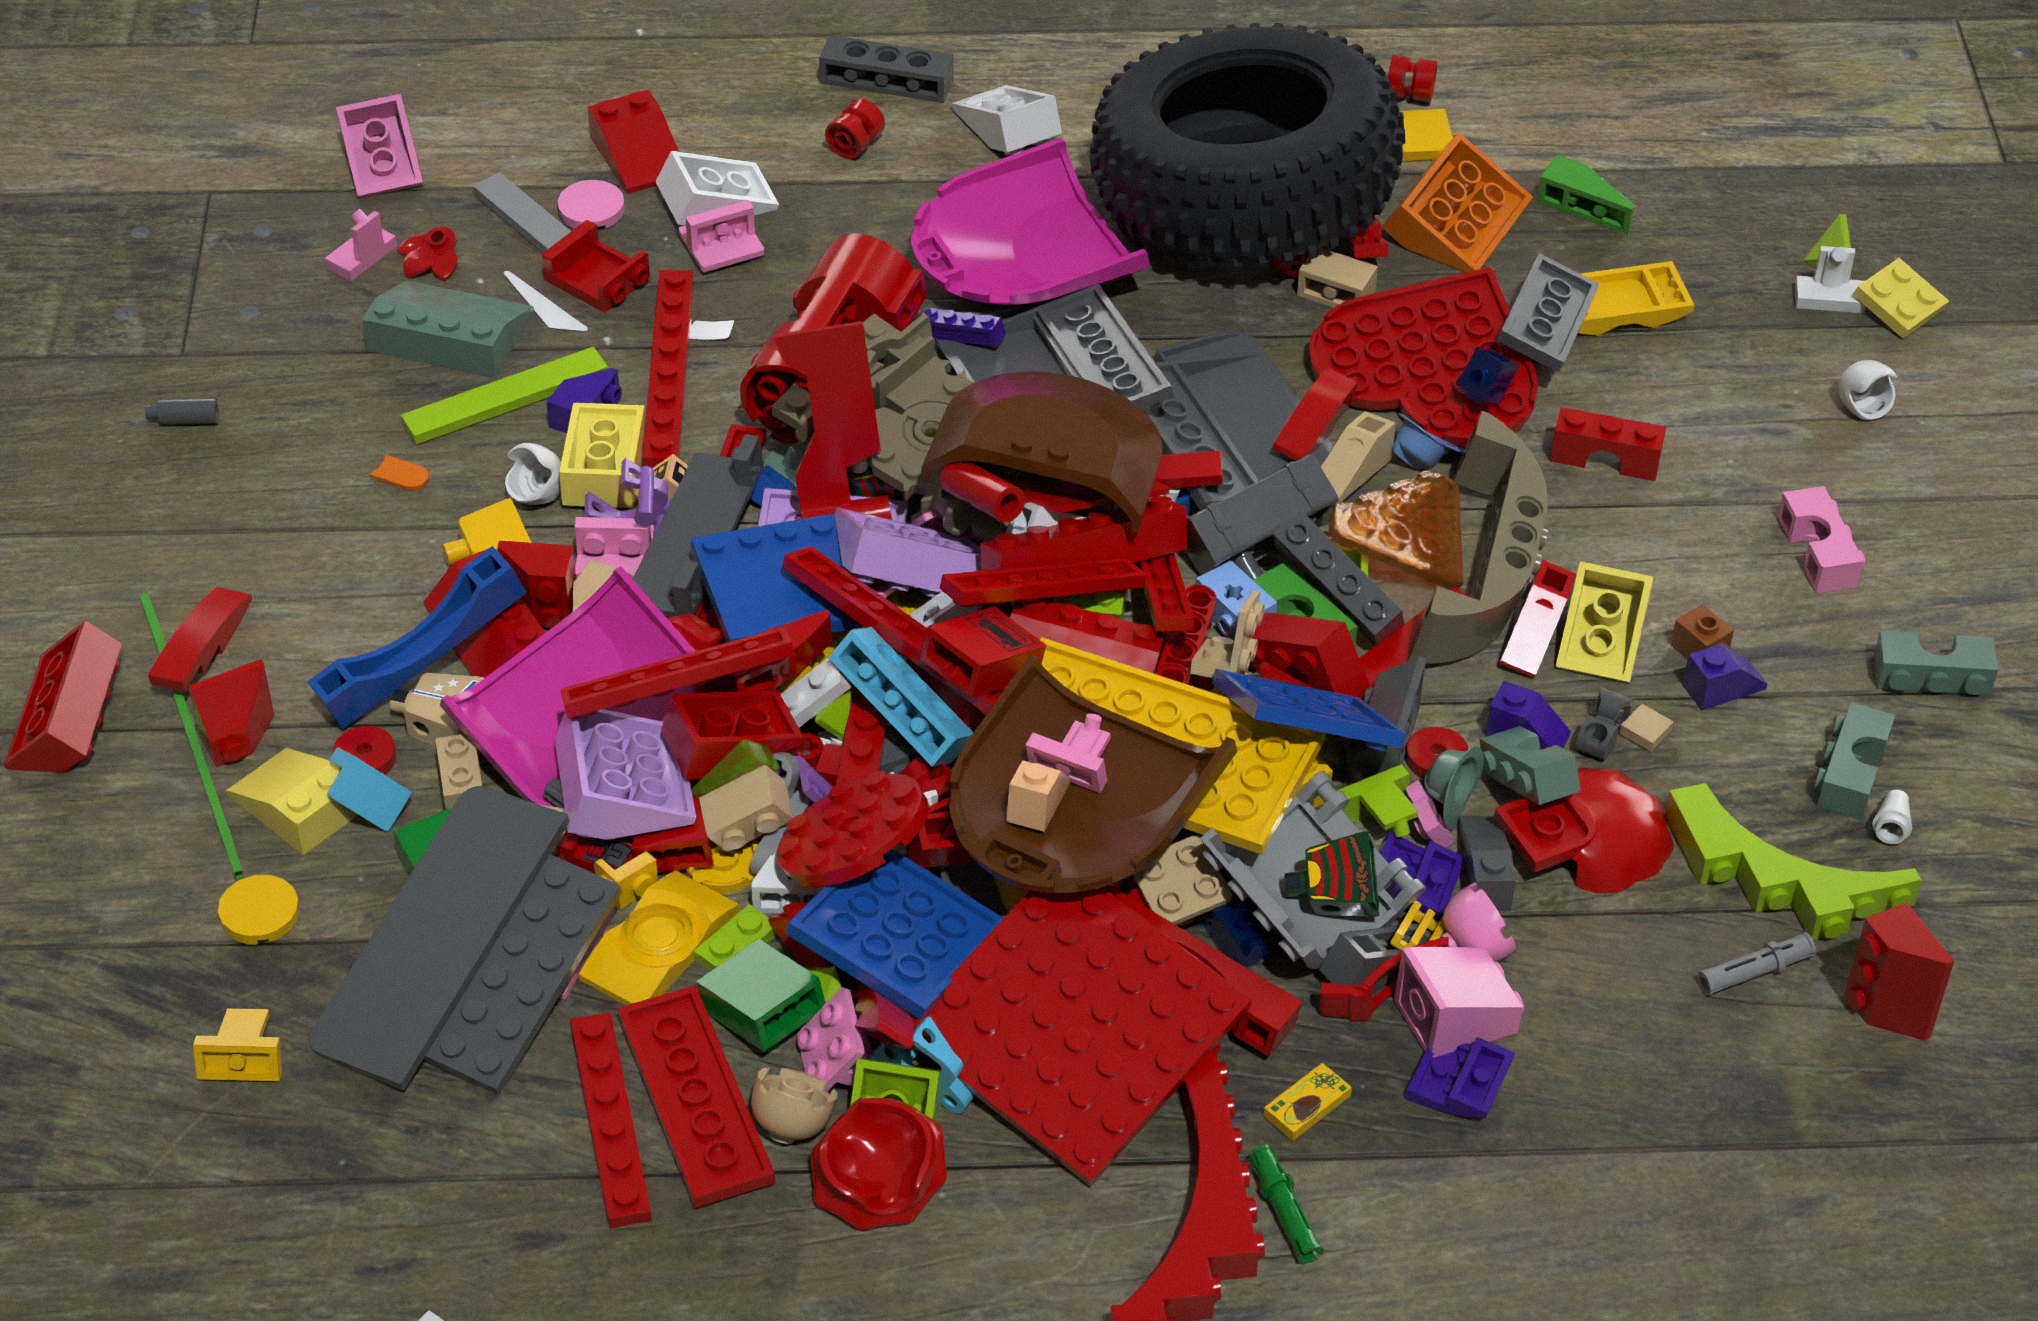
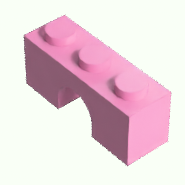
(1831, 556)

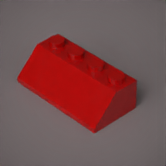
(1091, 632)
(497, 639)
(65, 702)

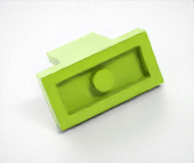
(1383, 798)

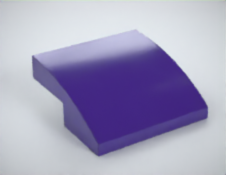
(1433, 866)
(1461, 1080)

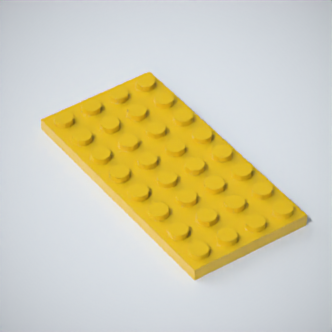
(1259, 779)

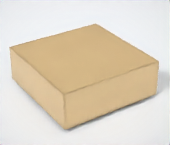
(1646, 727)

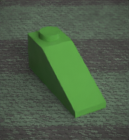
(1585, 194)

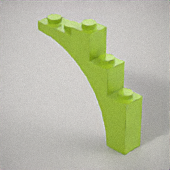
(1774, 879)

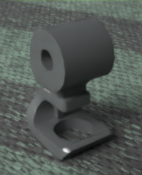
(1600, 733)

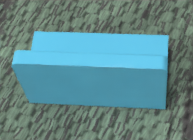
(367, 790)

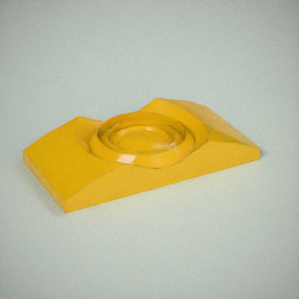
(1636, 295)
(656, 939)

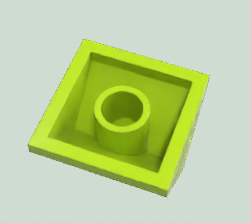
(899, 1082)

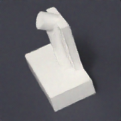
(1831, 285)

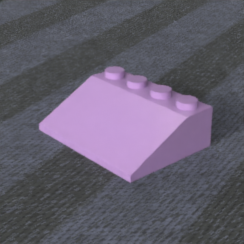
(902, 552)
(620, 777)

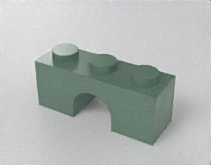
(1906, 666)
(1519, 764)
(1848, 781)

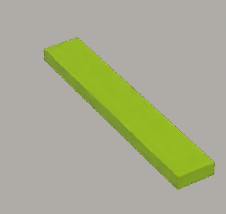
(498, 396)

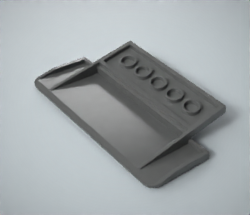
(1071, 337)
(1230, 402)
(468, 949)

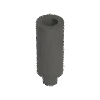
(184, 411)

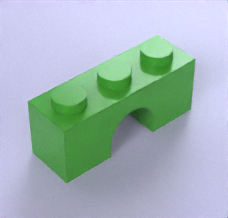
(1300, 598)

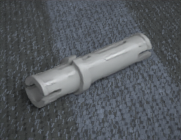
(1771, 958)

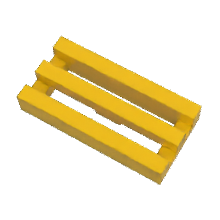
(1425, 922)

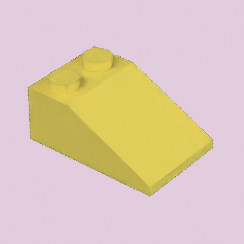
(594, 452)
(1604, 622)
(293, 799)

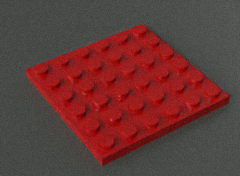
(1081, 1023)

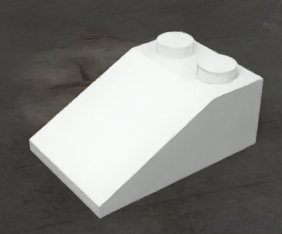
(1011, 118)
(705, 183)

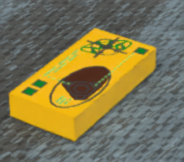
(1307, 1101)

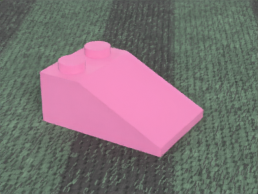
(379, 146)

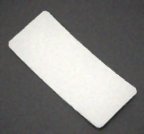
(710, 330)

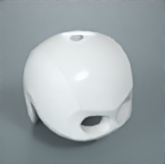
(1866, 388)
(529, 476)

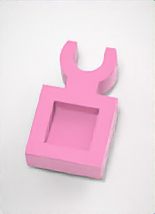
(1430, 821)

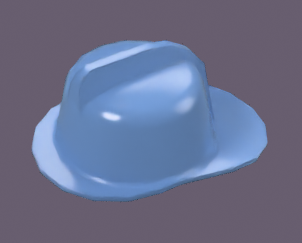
(1420, 447)

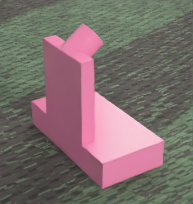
(364, 249)
(1077, 754)

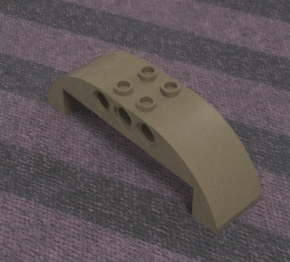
(1506, 469)

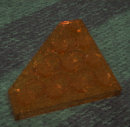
(1407, 526)

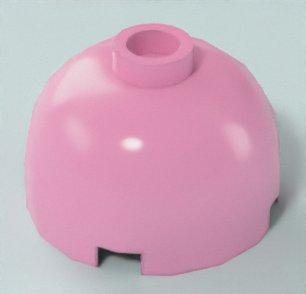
(1476, 923)

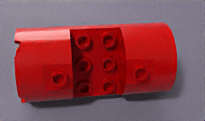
(847, 285)

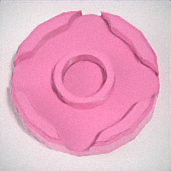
(591, 201)

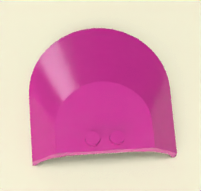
(1019, 232)
(520, 704)

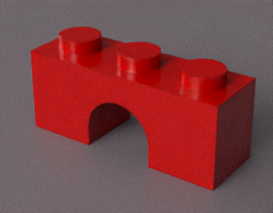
(1634, 442)

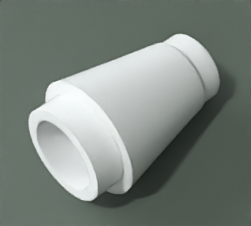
(1893, 818)

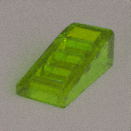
(739, 762)

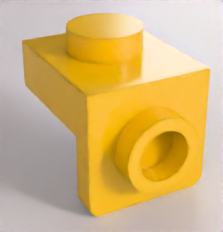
(632, 877)

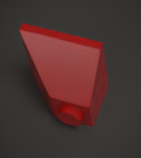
(232, 711)

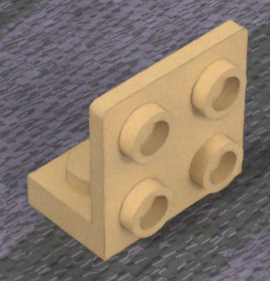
(1229, 654)
(1181, 882)

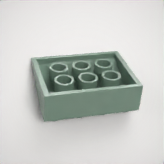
(445, 327)

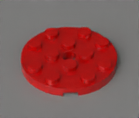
(852, 829)

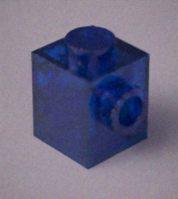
(1487, 376)
(1240, 932)

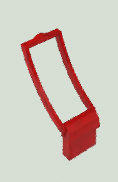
(1358, 1000)

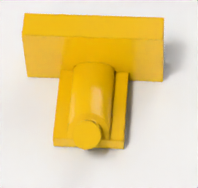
(239, 1049)

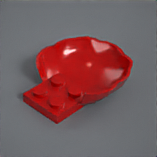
(1606, 828)

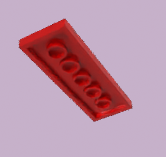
(696, 1096)

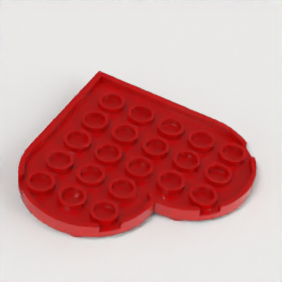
(1414, 346)

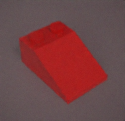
(632, 138)
(710, 725)

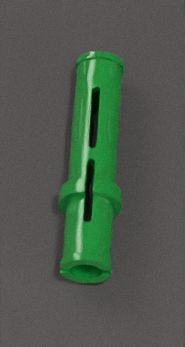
(1278, 1189)

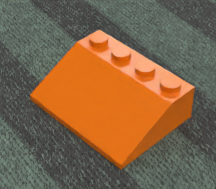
(1458, 208)

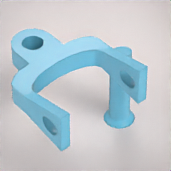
(954, 1093)

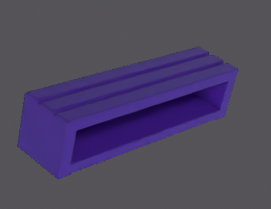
(966, 327)

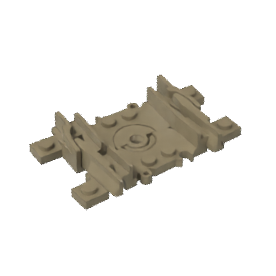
(917, 393)

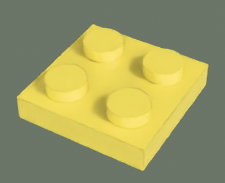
(1901, 298)

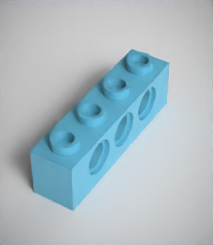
(901, 696)

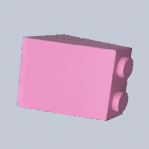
(1455, 997)

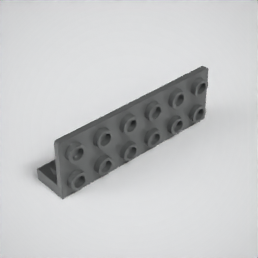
(704, 504)

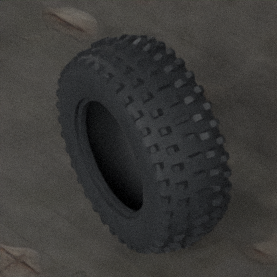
(1247, 145)

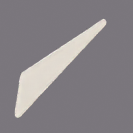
(548, 311)

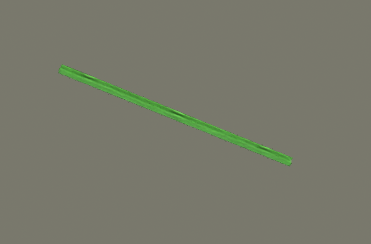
(191, 734)

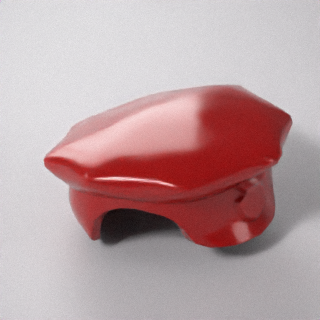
(878, 1164)

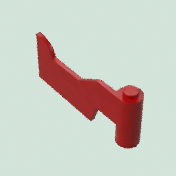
(841, 416)
(1006, 498)

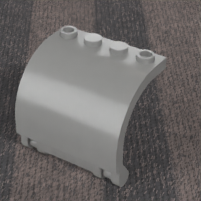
(1263, 879)

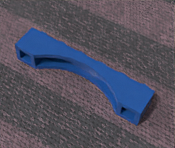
(360, 682)

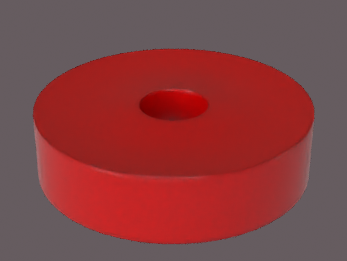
(370, 740)
(1427, 743)

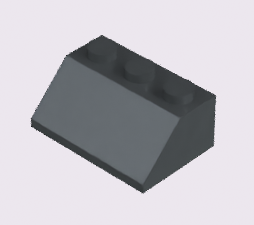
(1398, 699)

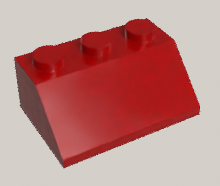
(1898, 974)

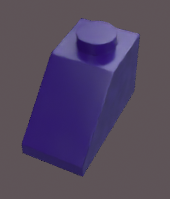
(1720, 676)
(1526, 708)

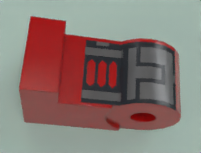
(586, 851)

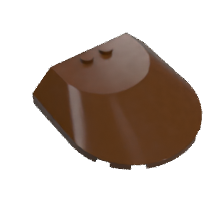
(1055, 430)
(1092, 835)

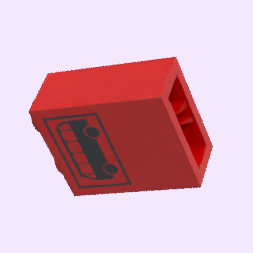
(979, 650)

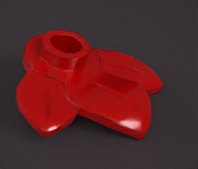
(426, 253)

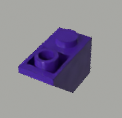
(596, 387)

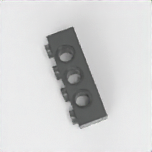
(886, 68)
(1338, 577)

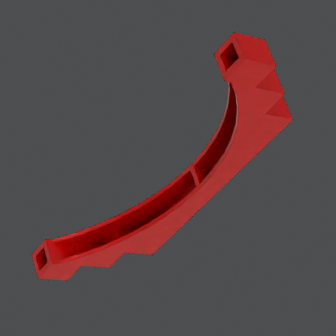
(1219, 1228)

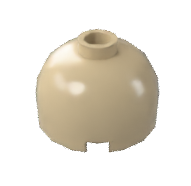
(791, 1104)

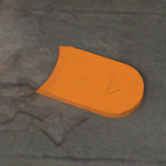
(401, 474)

